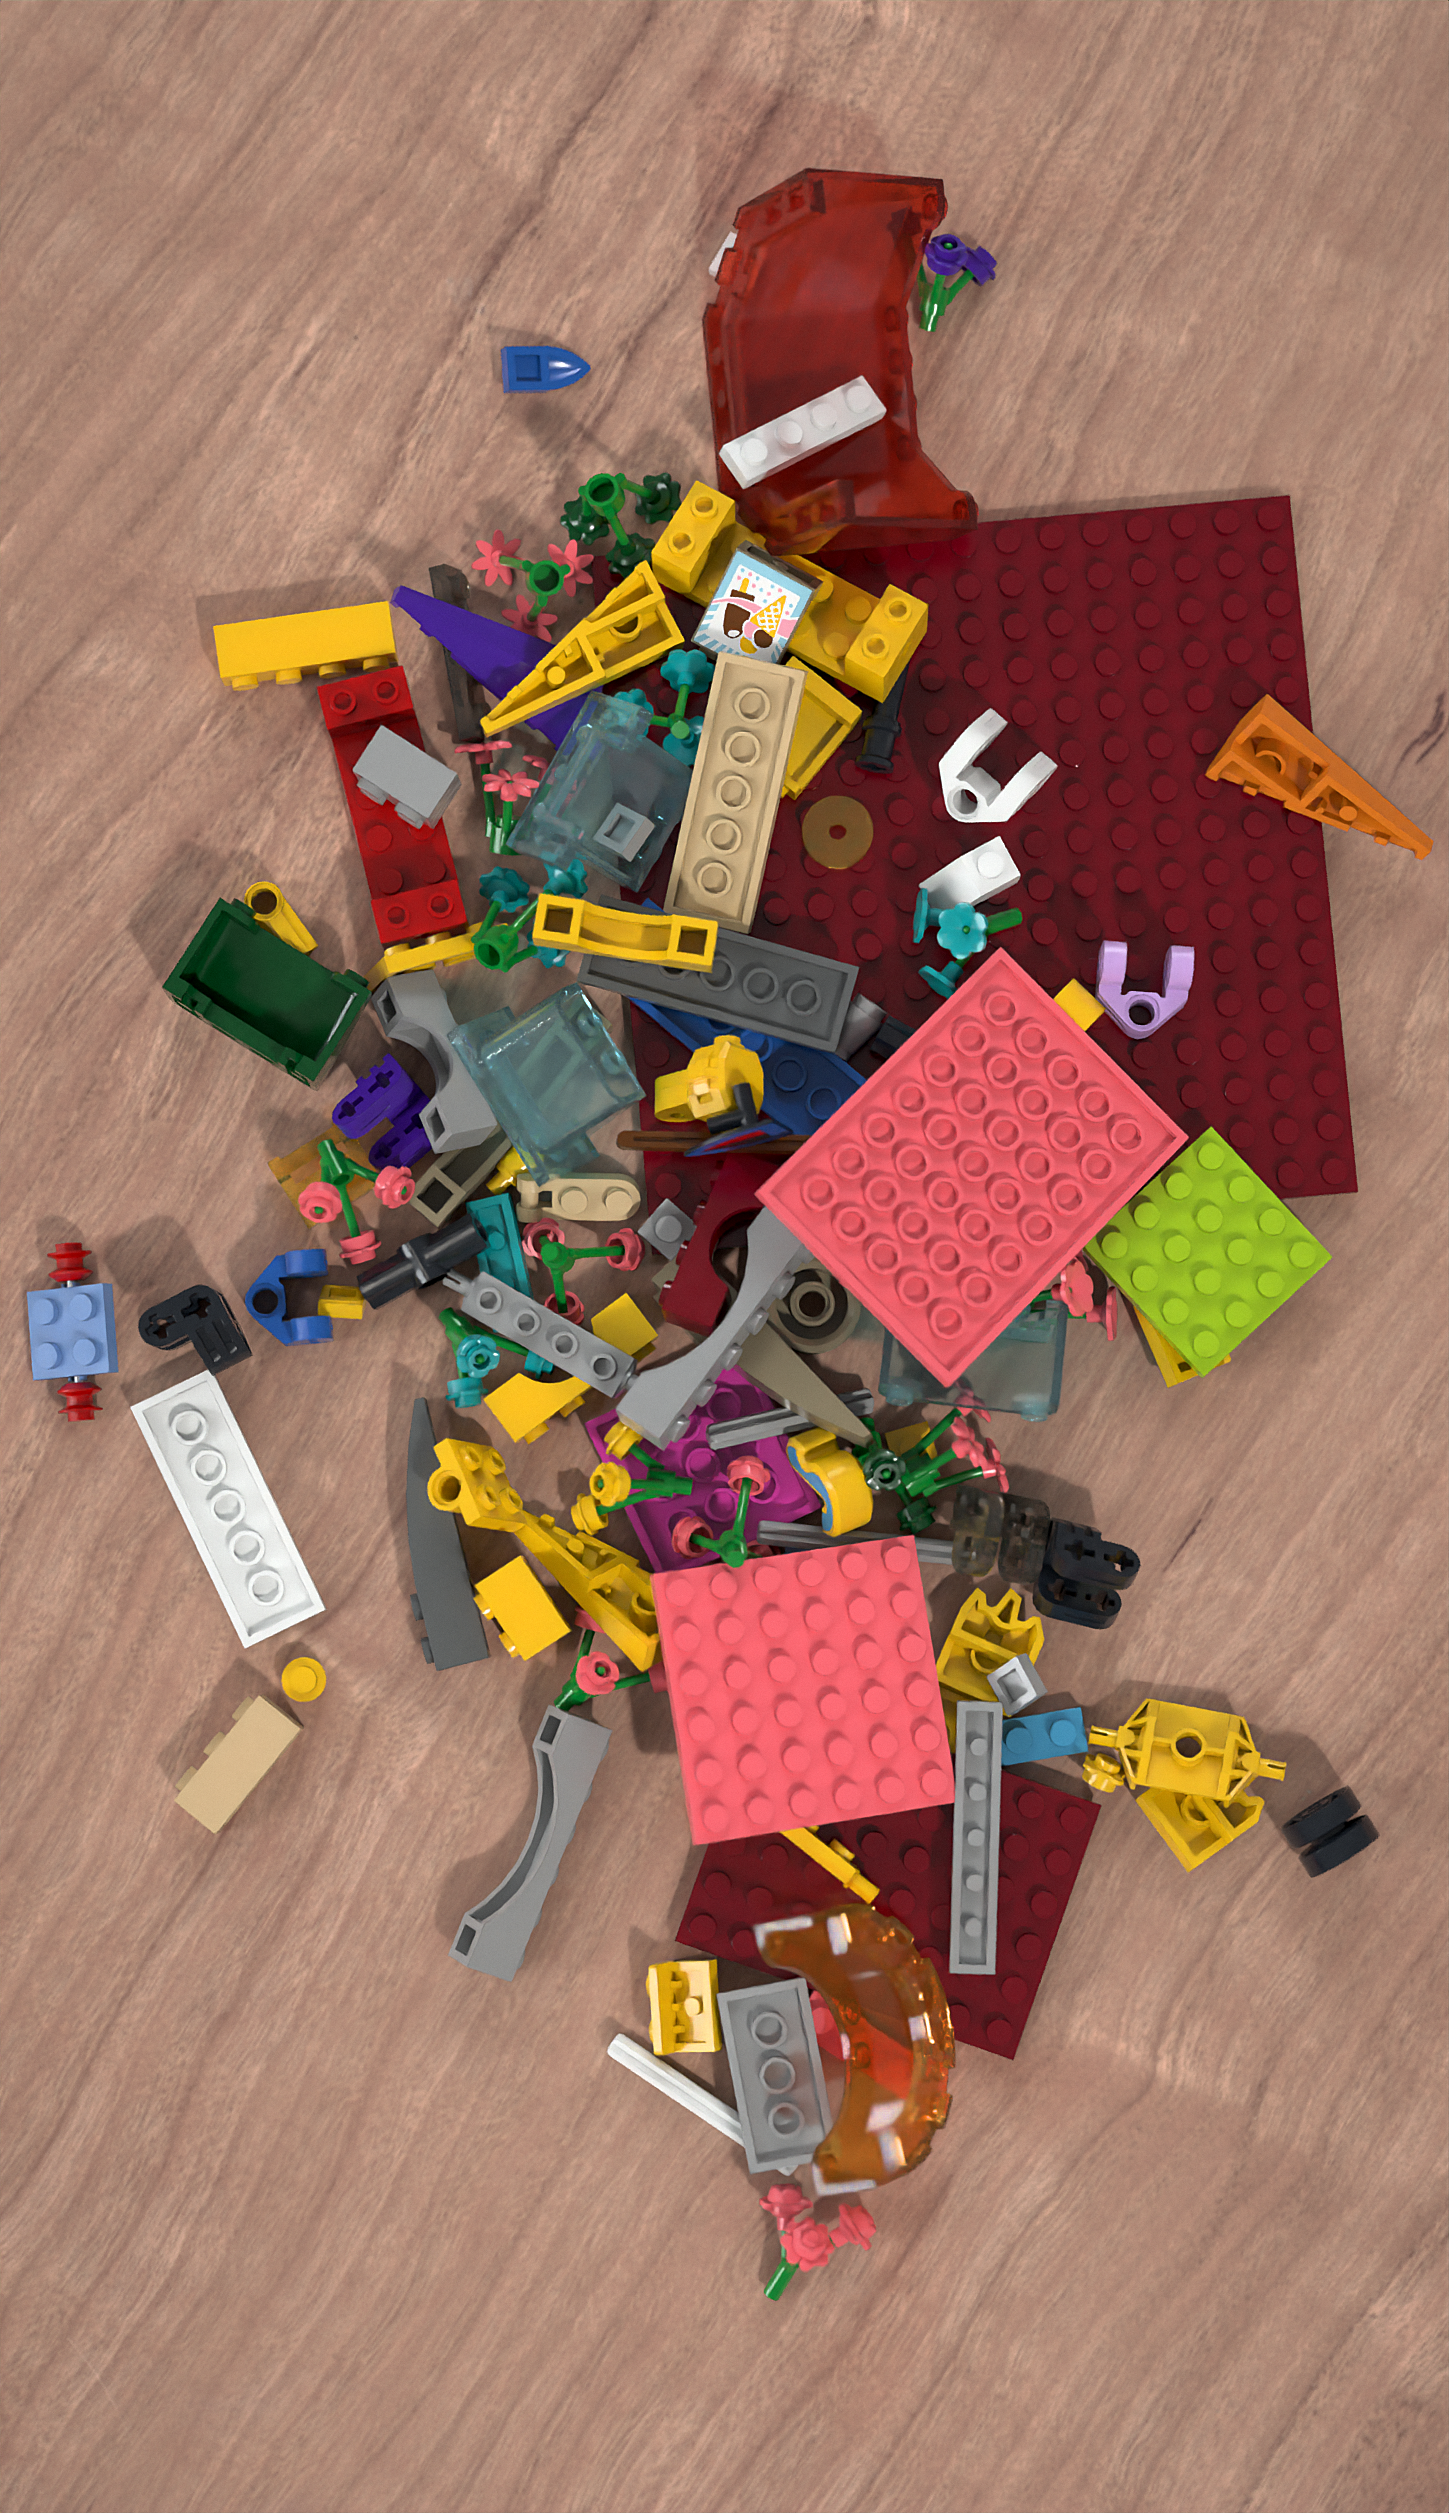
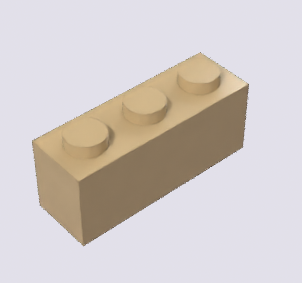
(237, 1762)

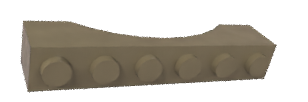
(461, 1172)

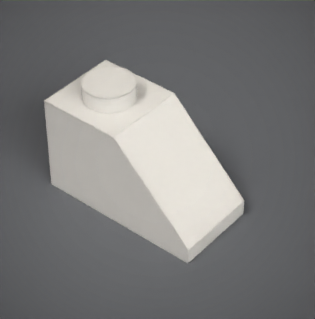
(972, 877)

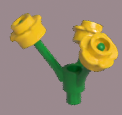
(612, 1483)

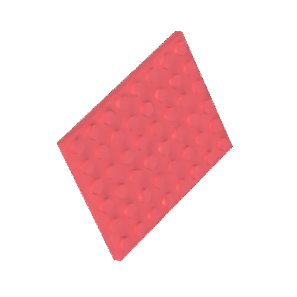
(972, 1167)

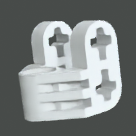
(959, 775)

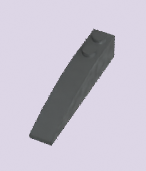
(439, 1561)

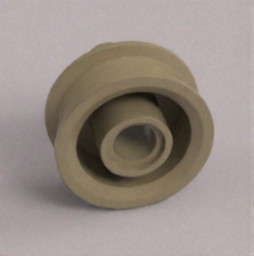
(821, 1332)

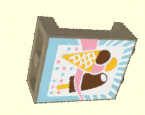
(756, 606)

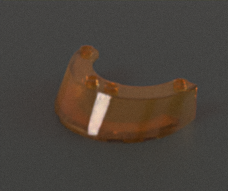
(891, 2035)

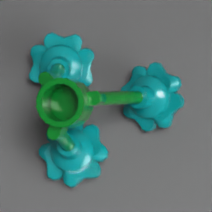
(505, 889)

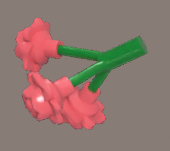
(805, 2242)

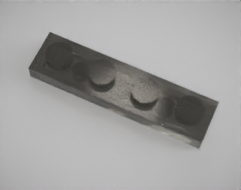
(467, 693)

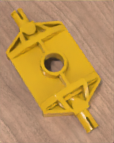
(1152, 1760)

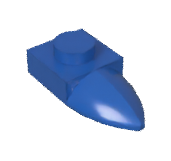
(540, 368)

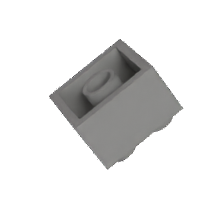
(406, 778)

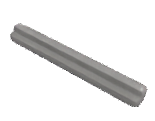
(777, 1421)

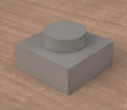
(623, 832)
(667, 1229)
(1017, 1684)

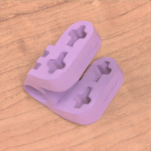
(1175, 987)

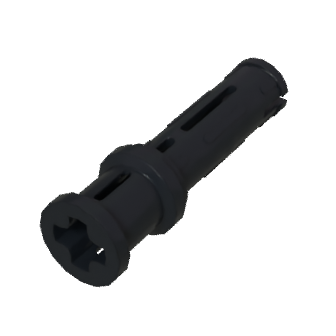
(882, 730)

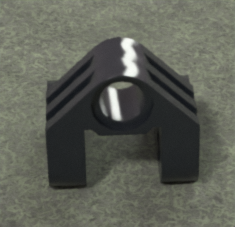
(215, 1337)
(1083, 1574)

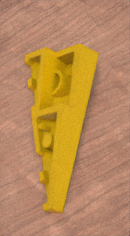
(615, 639)
(602, 1582)

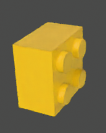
(521, 1608)

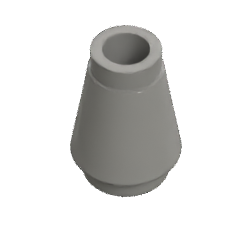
(860, 1024)

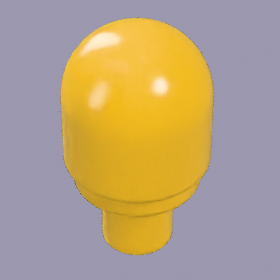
(509, 1167)

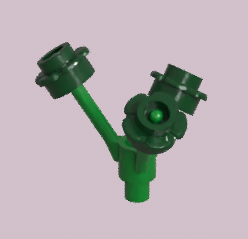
(885, 1471)

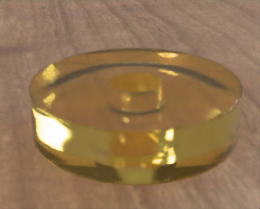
(831, 851)

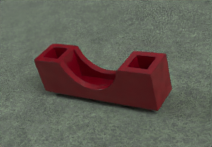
(697, 1295)

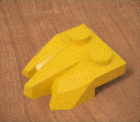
(983, 1642)
(1196, 1824)

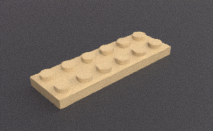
(735, 791)

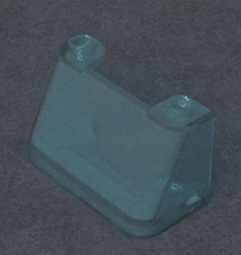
(1012, 1375)

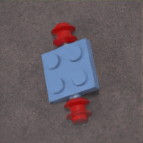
(73, 1331)

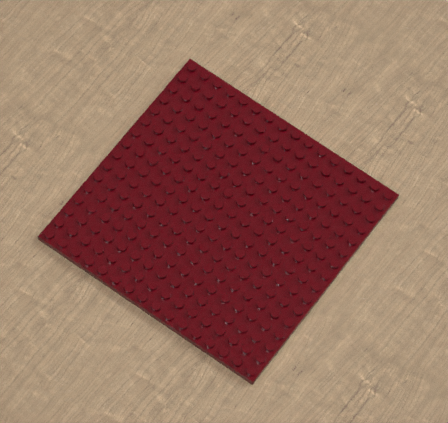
(1129, 664)

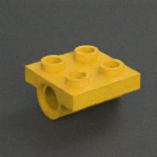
(476, 1486)

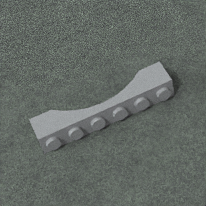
(667, 1395)
(499, 1927)

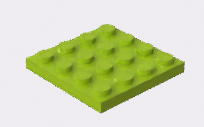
(1206, 1252)

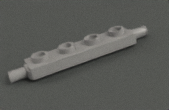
(545, 1333)

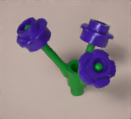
(946, 257)

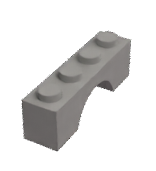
(417, 1012)

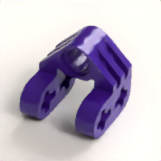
(392, 1095)

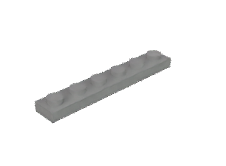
(975, 1837)

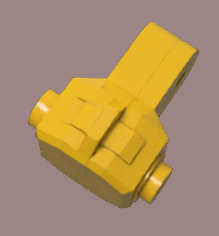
(708, 1082)

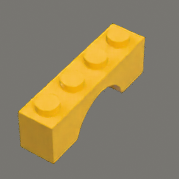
(624, 935)
(527, 1404)

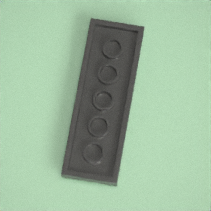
(750, 986)

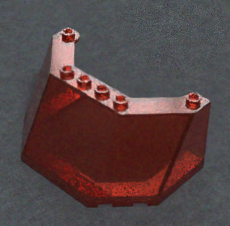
(803, 309)

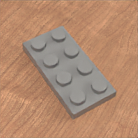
(776, 2072)

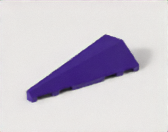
(490, 653)

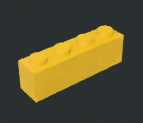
(306, 644)

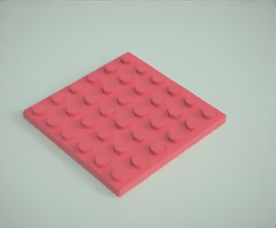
(803, 1689)

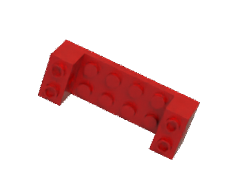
(405, 867)

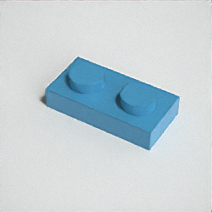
(1043, 1736)

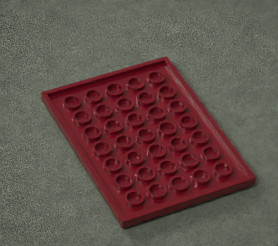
(911, 1864)

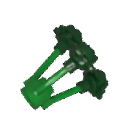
(599, 505)

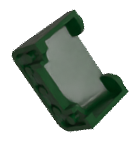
(267, 994)

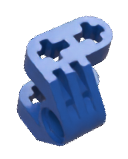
(292, 1265)

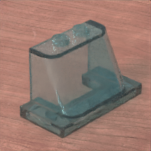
(597, 766)
(549, 1079)

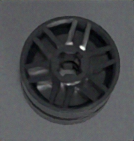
(1329, 1832)

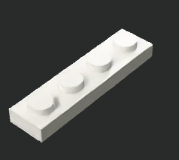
(802, 432)

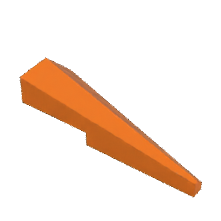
(1287, 762)

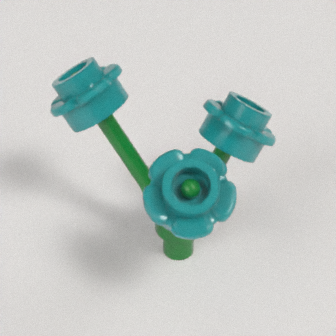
(476, 1355)

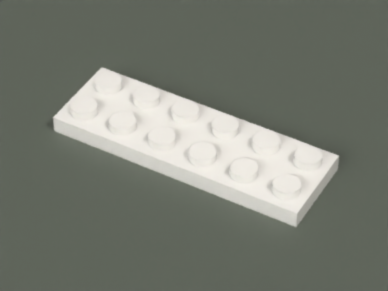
(228, 1508)

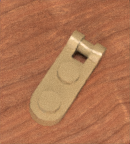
(579, 1197)

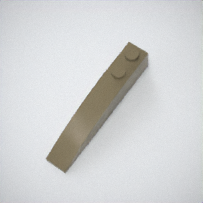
(782, 1375)

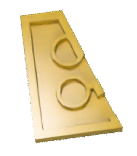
(437, 948)

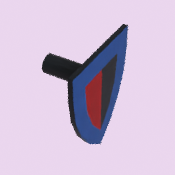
(745, 1116)

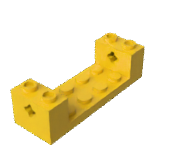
(844, 627)

